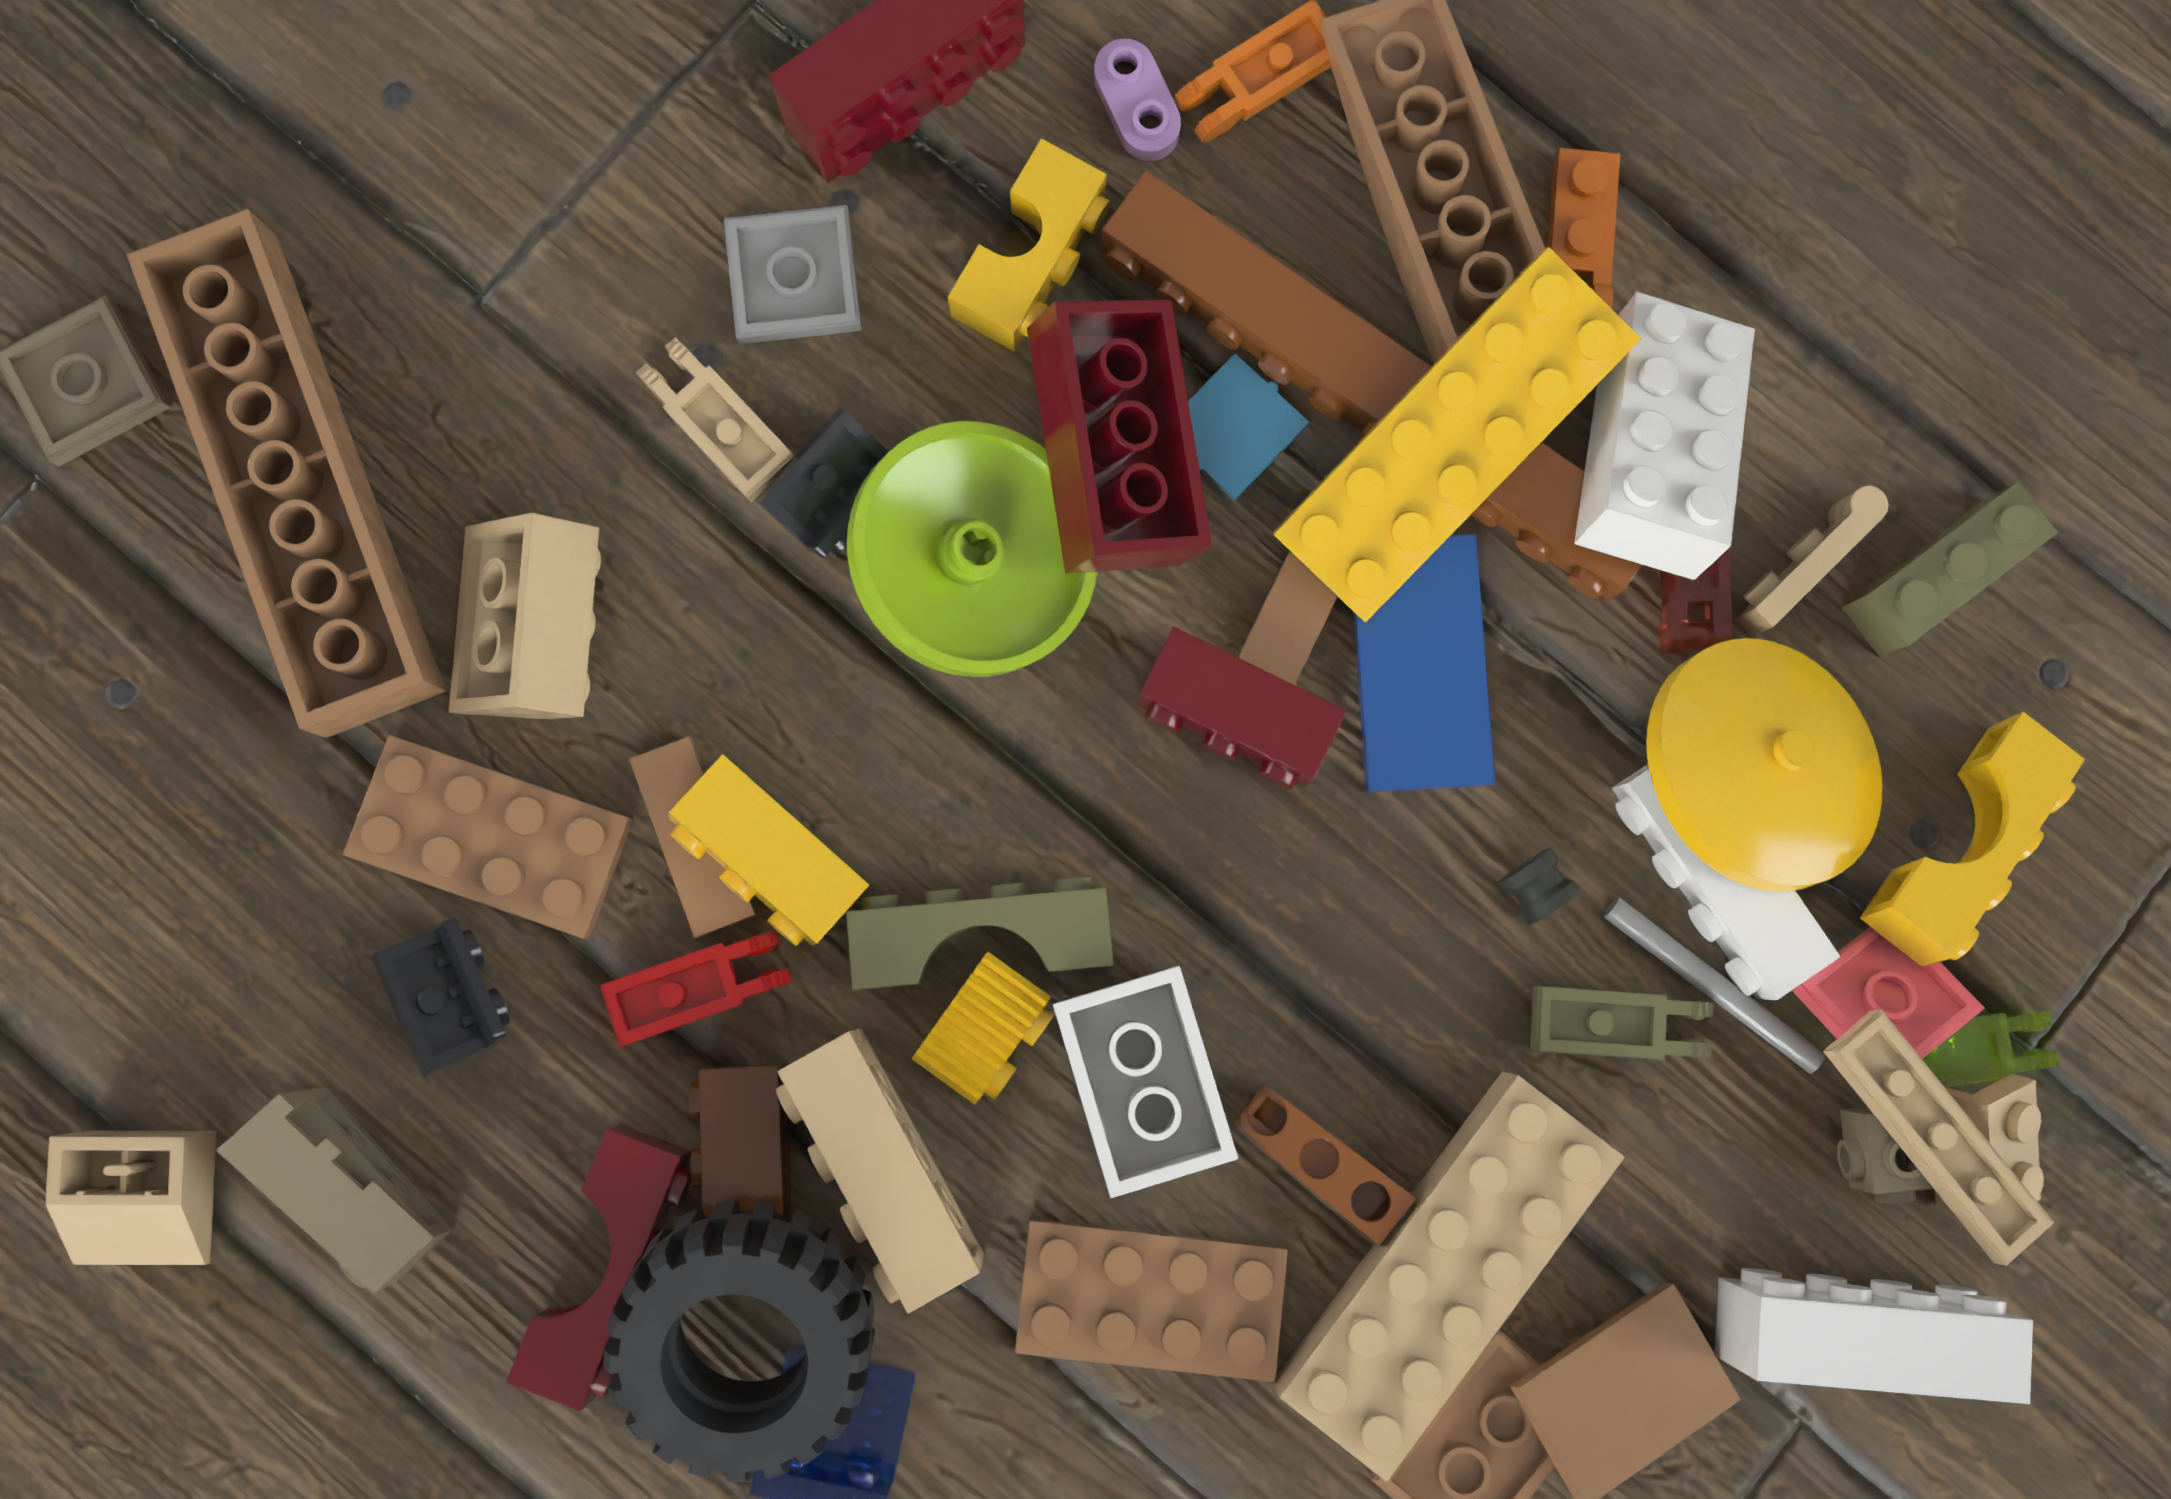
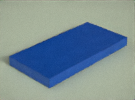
(1427, 679)

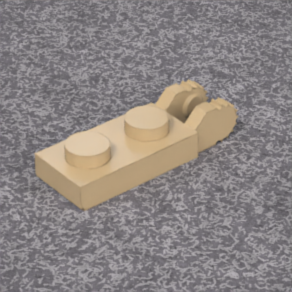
(720, 423)

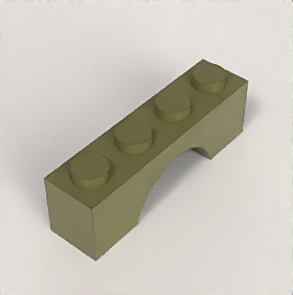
(897, 942)

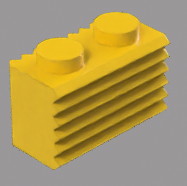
(983, 1028)

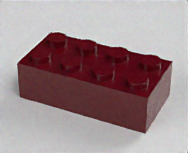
(888, 71)
(1118, 435)

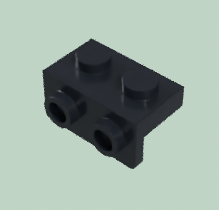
(821, 484)
(442, 996)

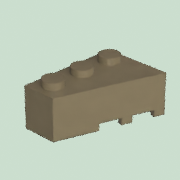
(336, 1186)

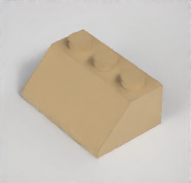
(525, 618)

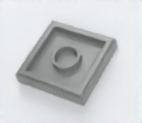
(792, 274)

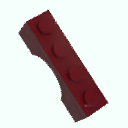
(633, 1189)

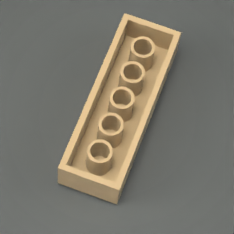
(1446, 1274)

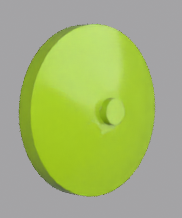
(964, 551)

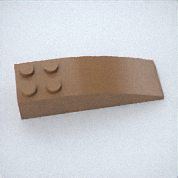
(1431, 161)

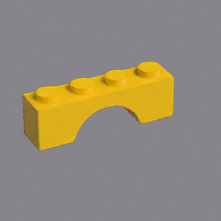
(2014, 784)

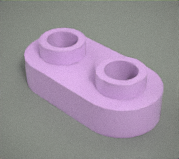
(1135, 96)

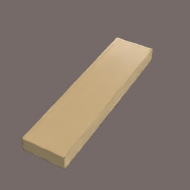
(1938, 1137)

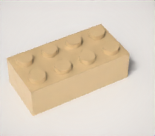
(882, 1170)

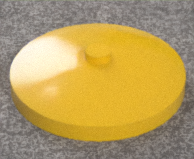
(1764, 765)

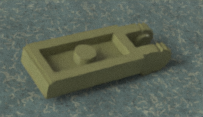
(1612, 1023)

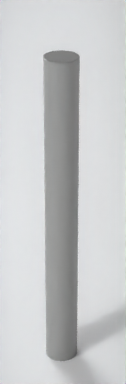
(1714, 985)

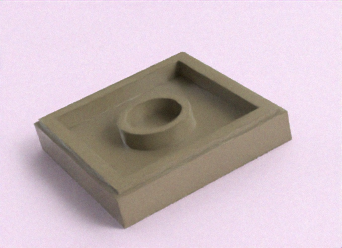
(82, 381)

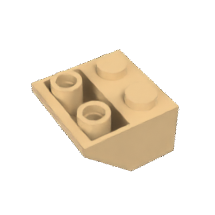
(133, 1196)

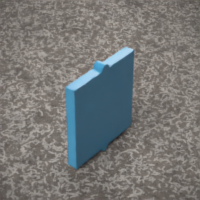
(1240, 426)

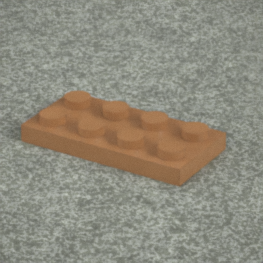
(488, 837)
(1152, 1300)

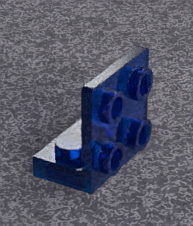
(864, 1455)

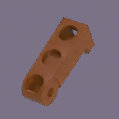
(1325, 1164)

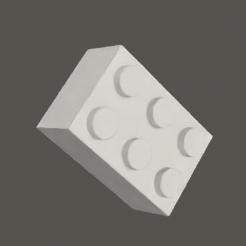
(1145, 1081)

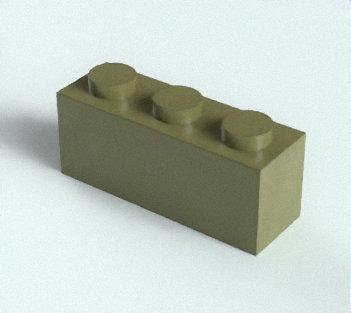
(1949, 570)

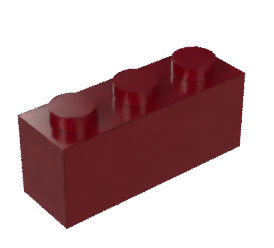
(1240, 709)

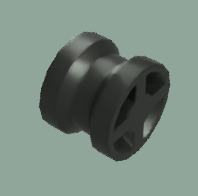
(1539, 886)

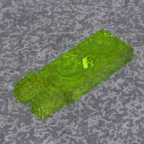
(1984, 1051)

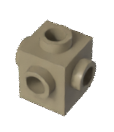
(1875, 1160)

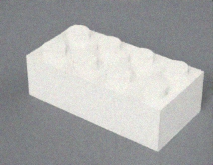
(1668, 440)
(1873, 1336)

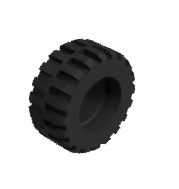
(726, 1420)

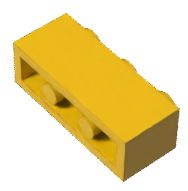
(765, 853)

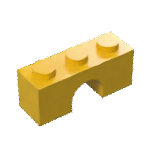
(1008, 293)

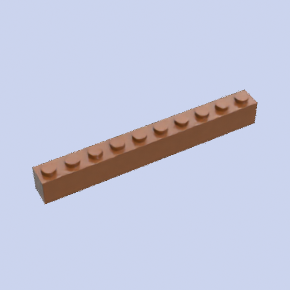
(1332, 357)

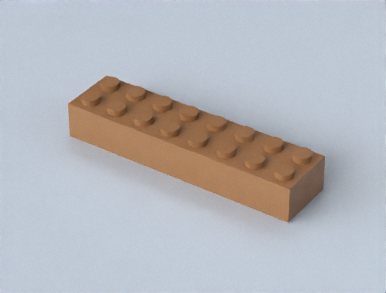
(286, 474)

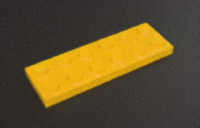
(1457, 434)

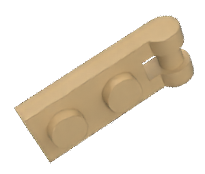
(1812, 559)

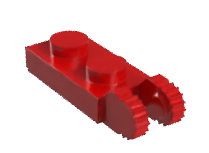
(687, 989)

